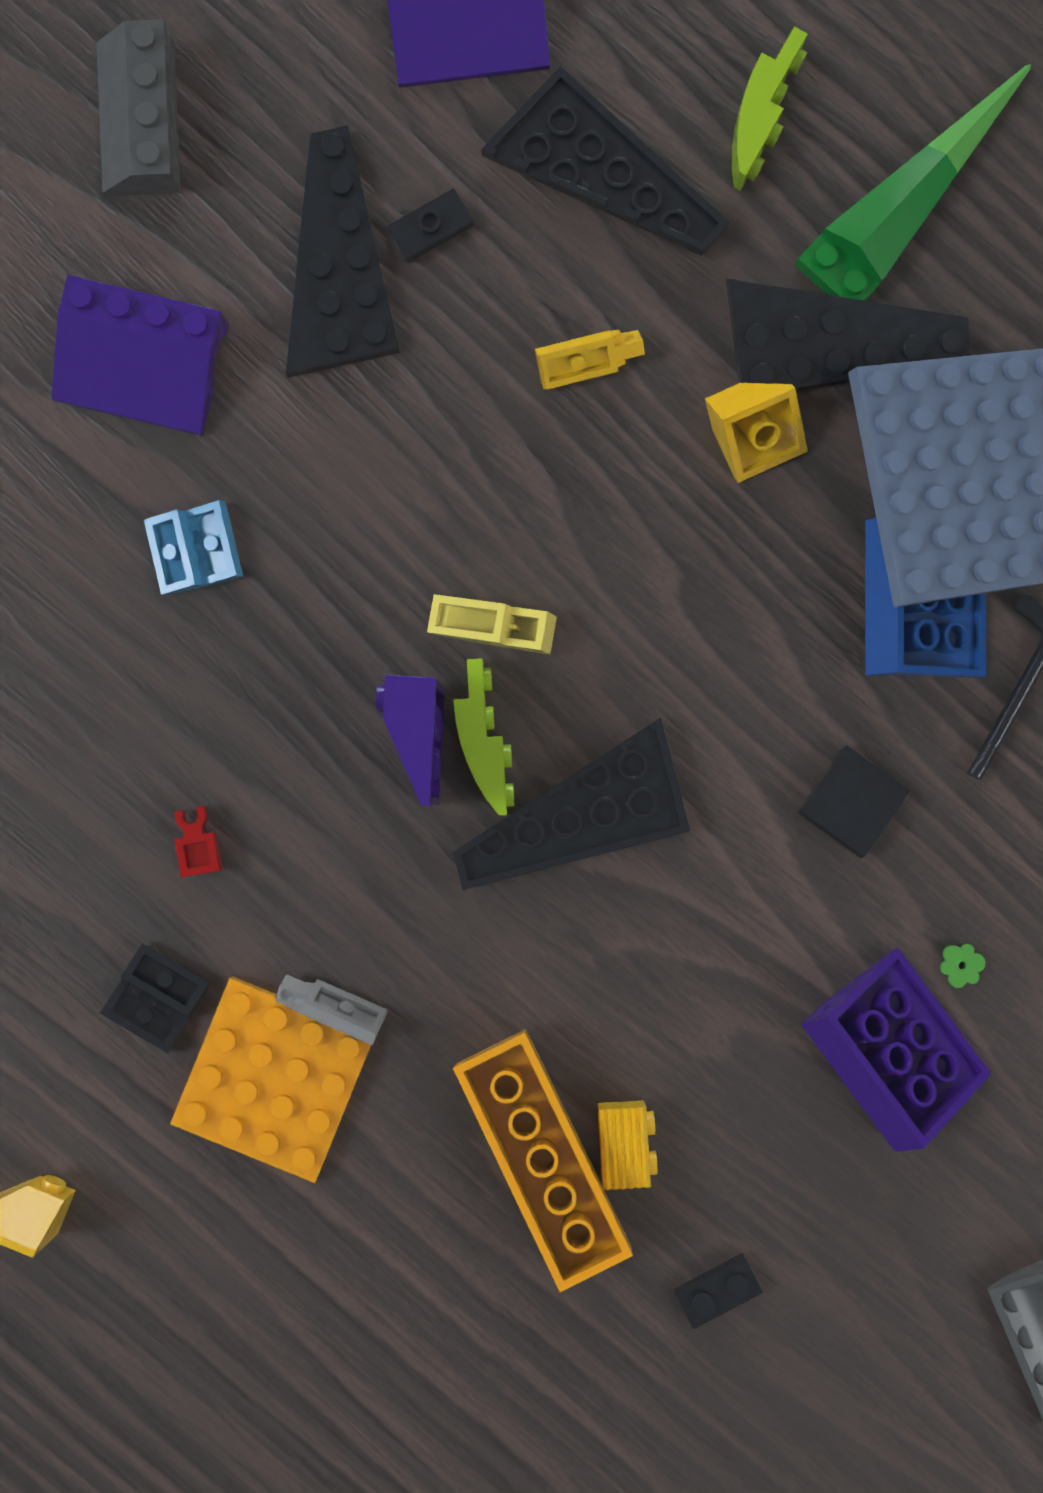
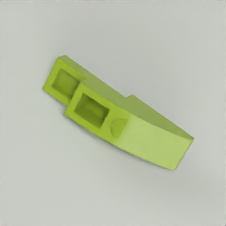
(760, 108)
(483, 754)

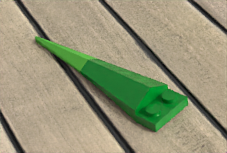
(871, 235)

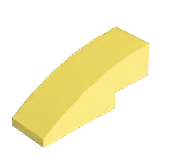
(492, 623)

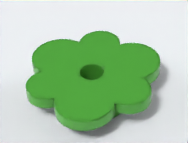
(971, 966)

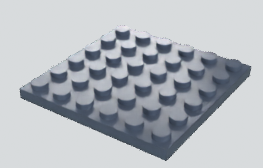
(955, 472)

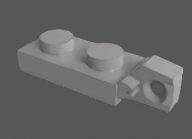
(332, 1007)

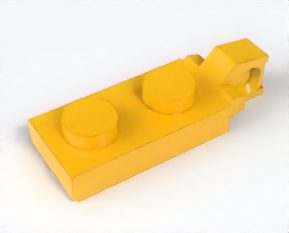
(586, 357)

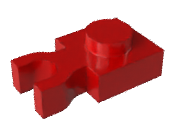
(198, 850)

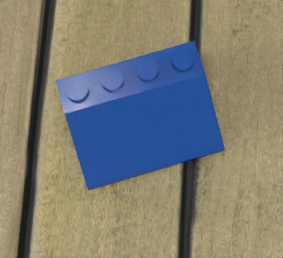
(922, 638)

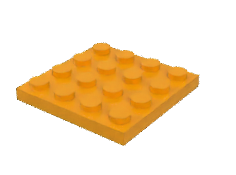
(270, 1081)

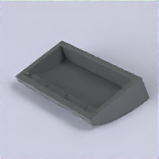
(1020, 1310)

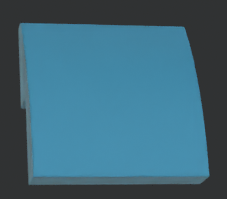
(193, 548)

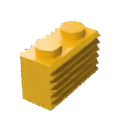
(625, 1145)

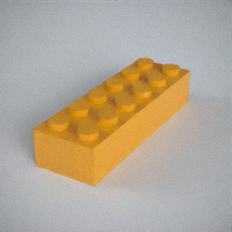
(543, 1160)

